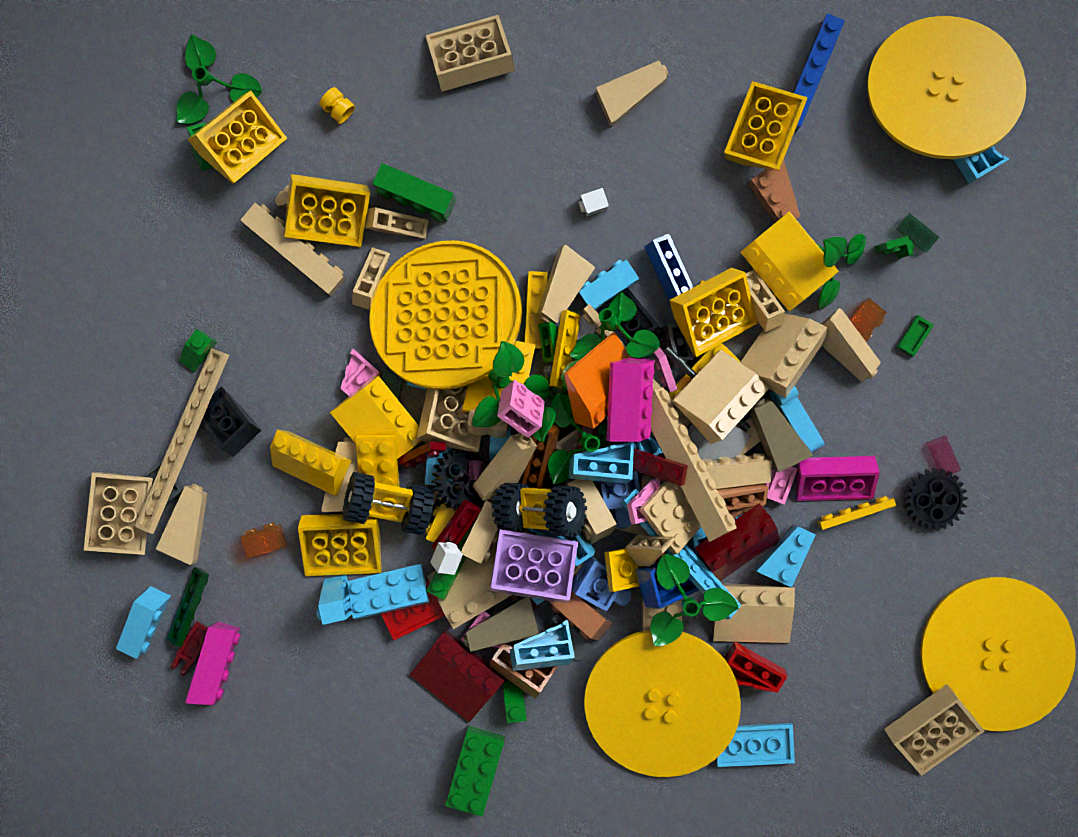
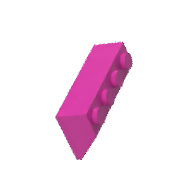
(630, 400)
(836, 478)
(213, 664)

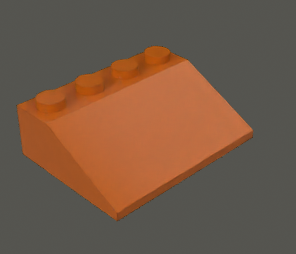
(589, 381)

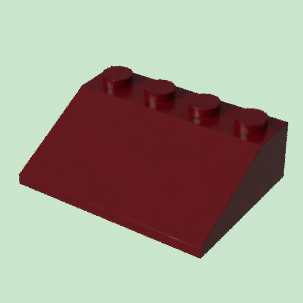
(731, 551)
(457, 676)

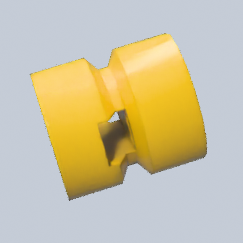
(333, 103)

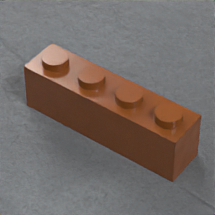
(537, 471)

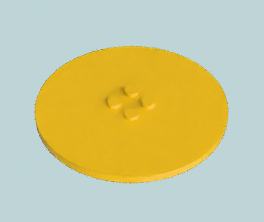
(946, 87)
(444, 314)
(999, 651)
(662, 705)

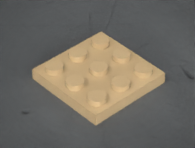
(671, 515)

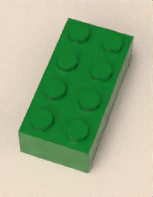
(414, 192)
(475, 771)

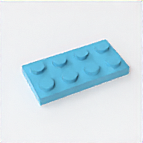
(387, 591)
(759, 746)

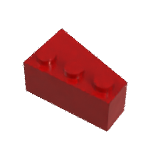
(754, 670)

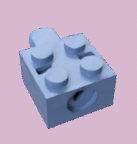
(614, 494)
(594, 581)

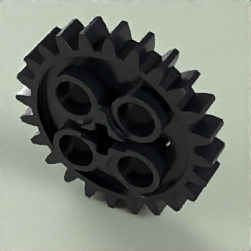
(458, 461)
(947, 511)

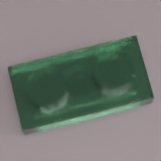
(917, 232)

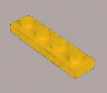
(536, 286)
(565, 345)
(863, 510)

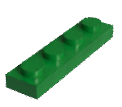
(442, 583)

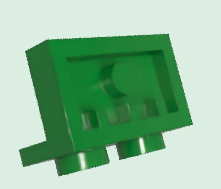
(902, 246)

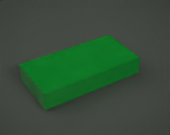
(915, 336)

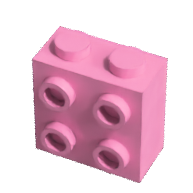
(521, 408)

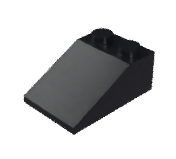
(641, 320)
(228, 423)

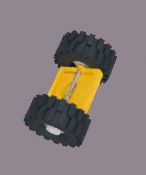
(388, 502)
(554, 509)

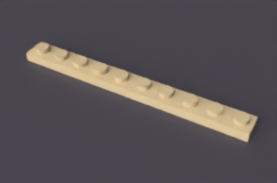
(182, 441)

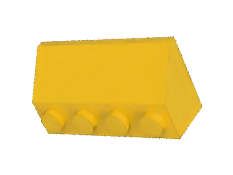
(308, 461)

